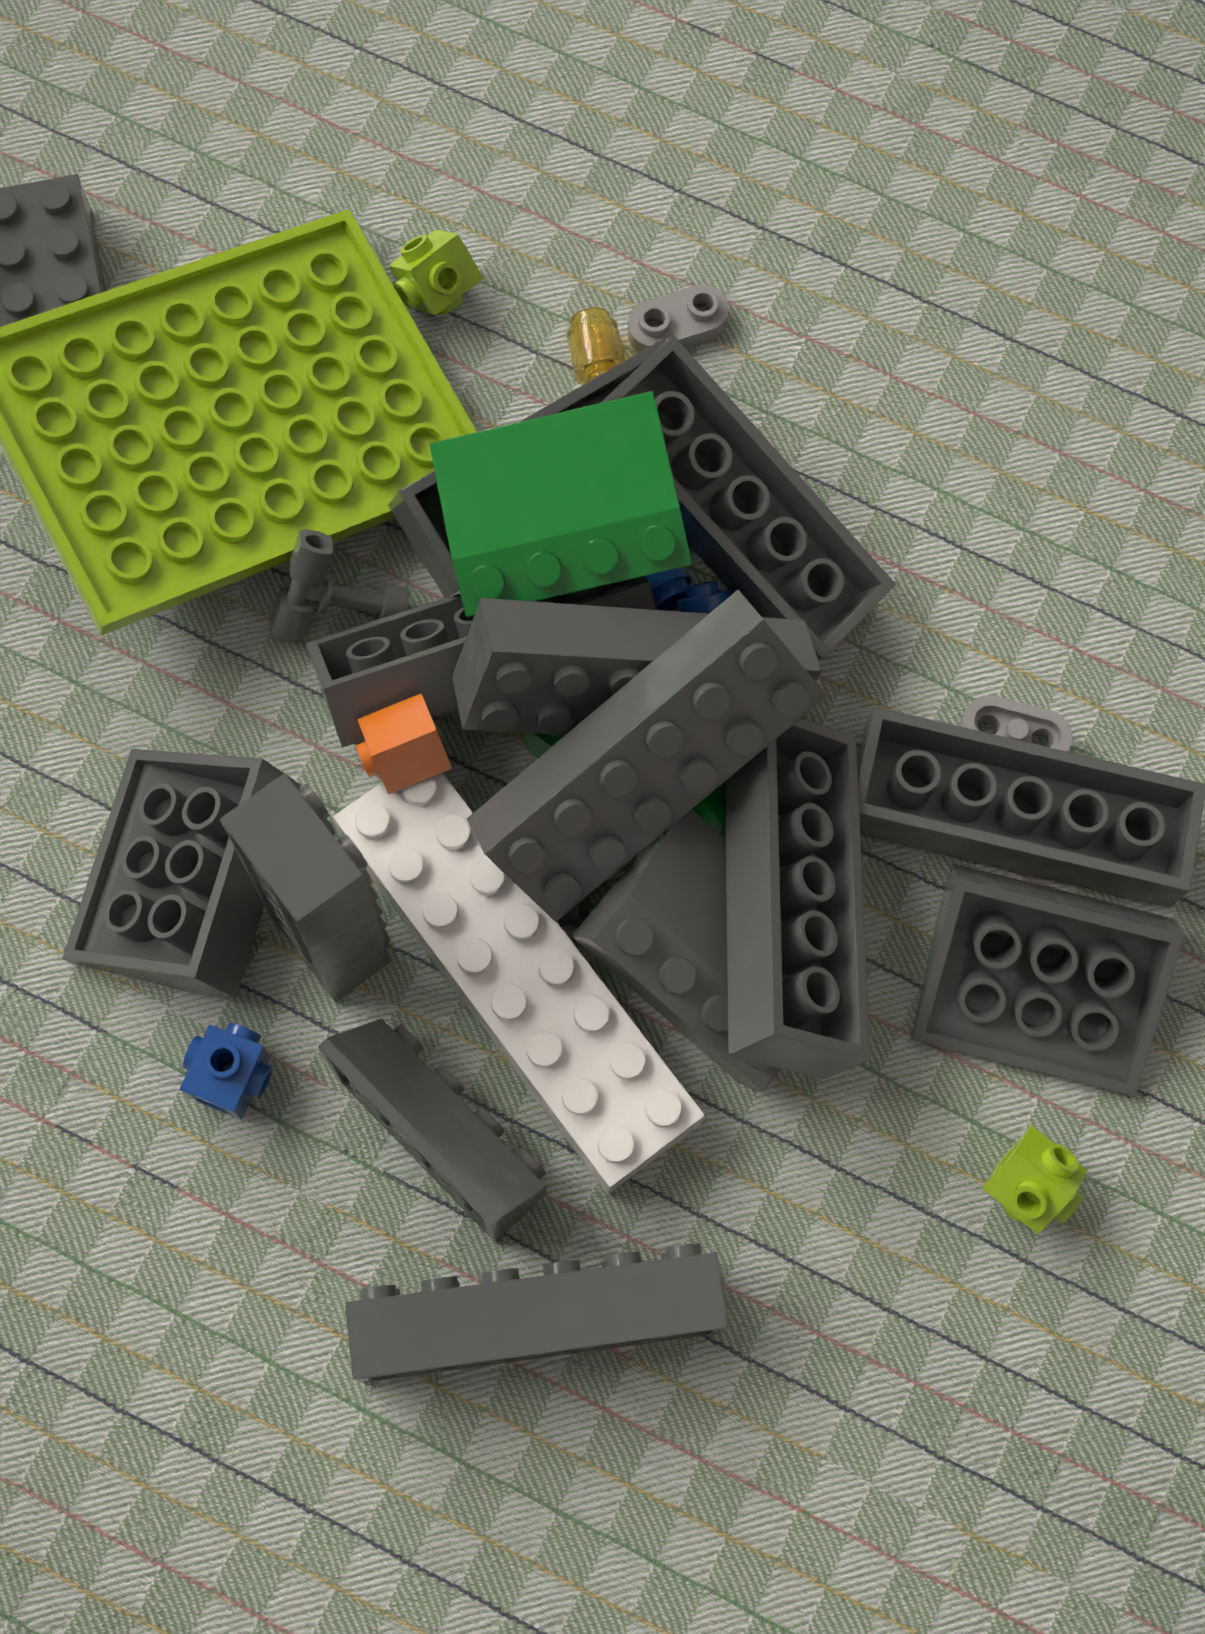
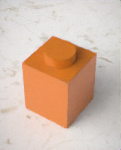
(402, 745)

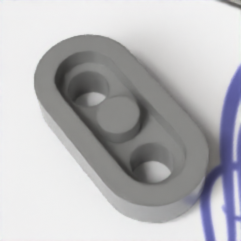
(679, 317)
(1018, 721)

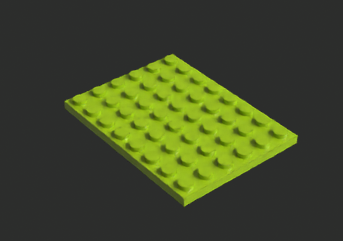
(219, 414)

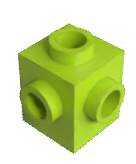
(434, 272)
(1037, 1181)

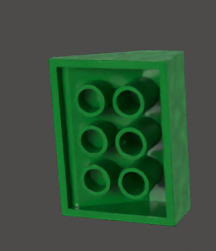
(560, 503)

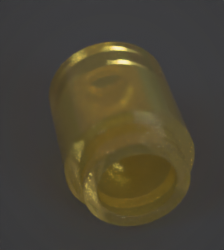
(593, 343)

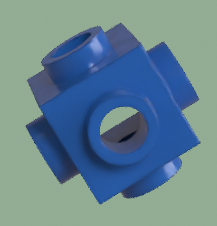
(234, 1088)

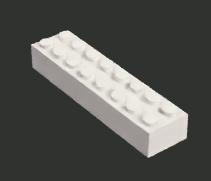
(521, 980)

